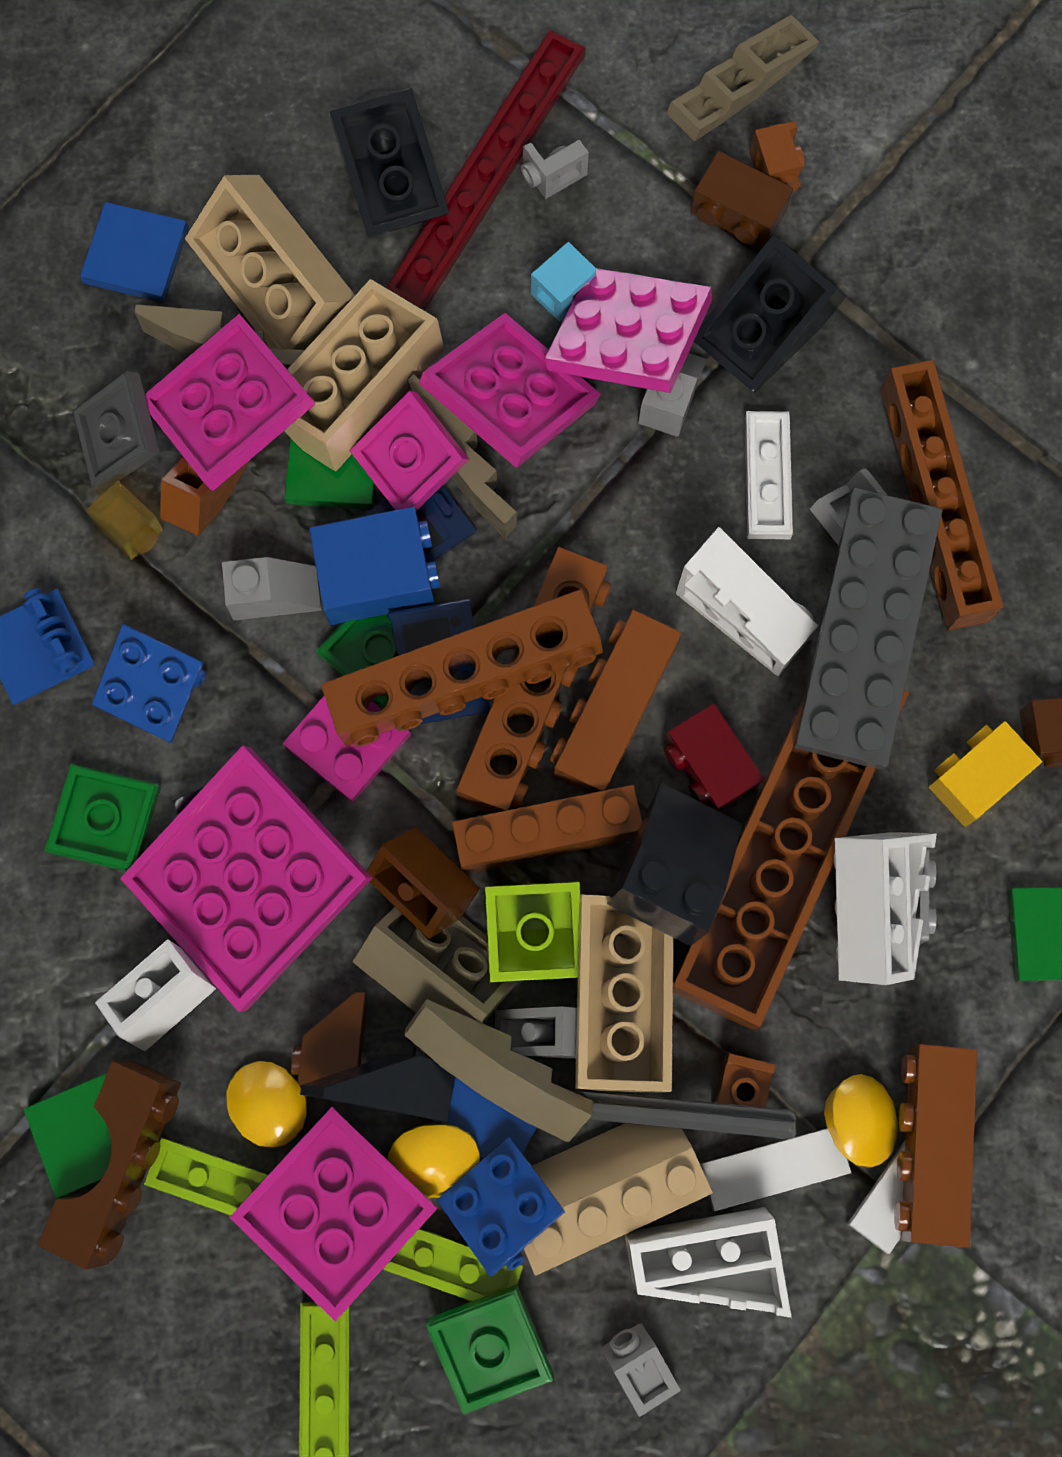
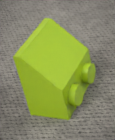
(533, 931)

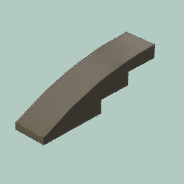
(743, 78)
(191, 328)
(476, 476)
(488, 1066)

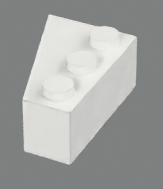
(745, 602)
(878, 905)
(712, 1260)

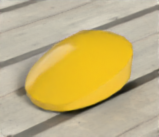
(266, 1104)
(862, 1120)
(434, 1156)

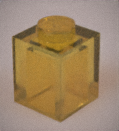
(125, 520)

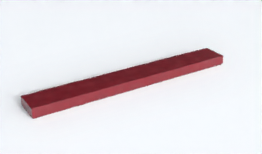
(487, 170)

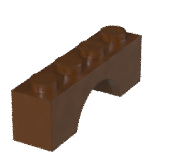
(135, 1109)

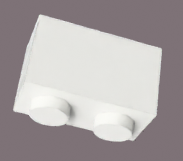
(155, 996)

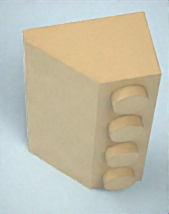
(267, 263)
(360, 370)
(623, 1002)
(614, 1188)

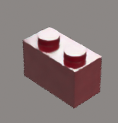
(712, 759)

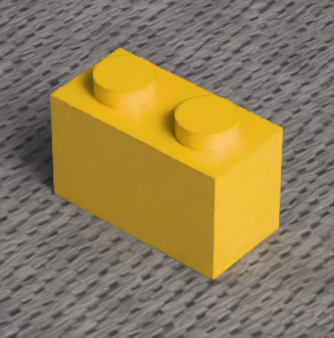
(985, 773)

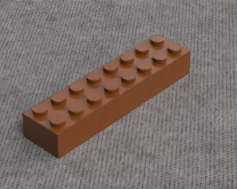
(773, 881)

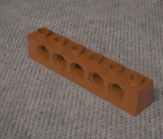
(938, 479)
(394, 678)
(479, 783)

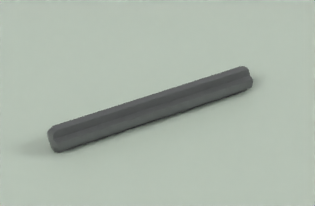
(691, 1114)

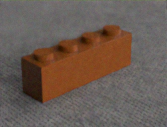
(616, 704)
(547, 829)
(937, 1145)

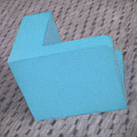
(561, 279)

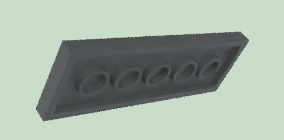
(868, 629)

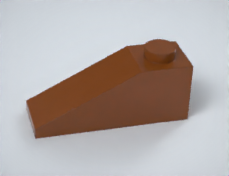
(189, 501)

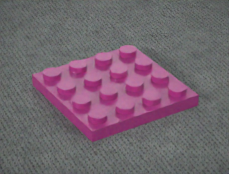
(245, 878)

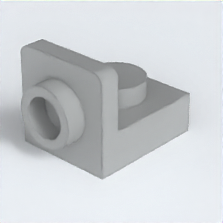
(557, 171)
(640, 1369)

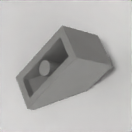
(668, 410)
(269, 588)
(540, 1031)

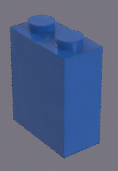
(373, 565)

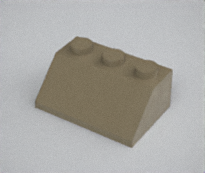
(443, 969)

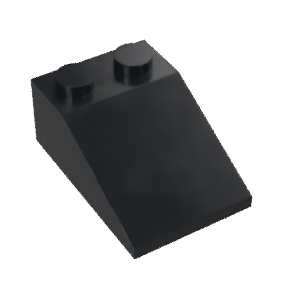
(389, 162)
(768, 315)
(677, 866)

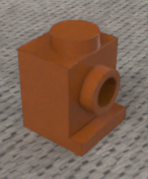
(776, 154)
(740, 1070)

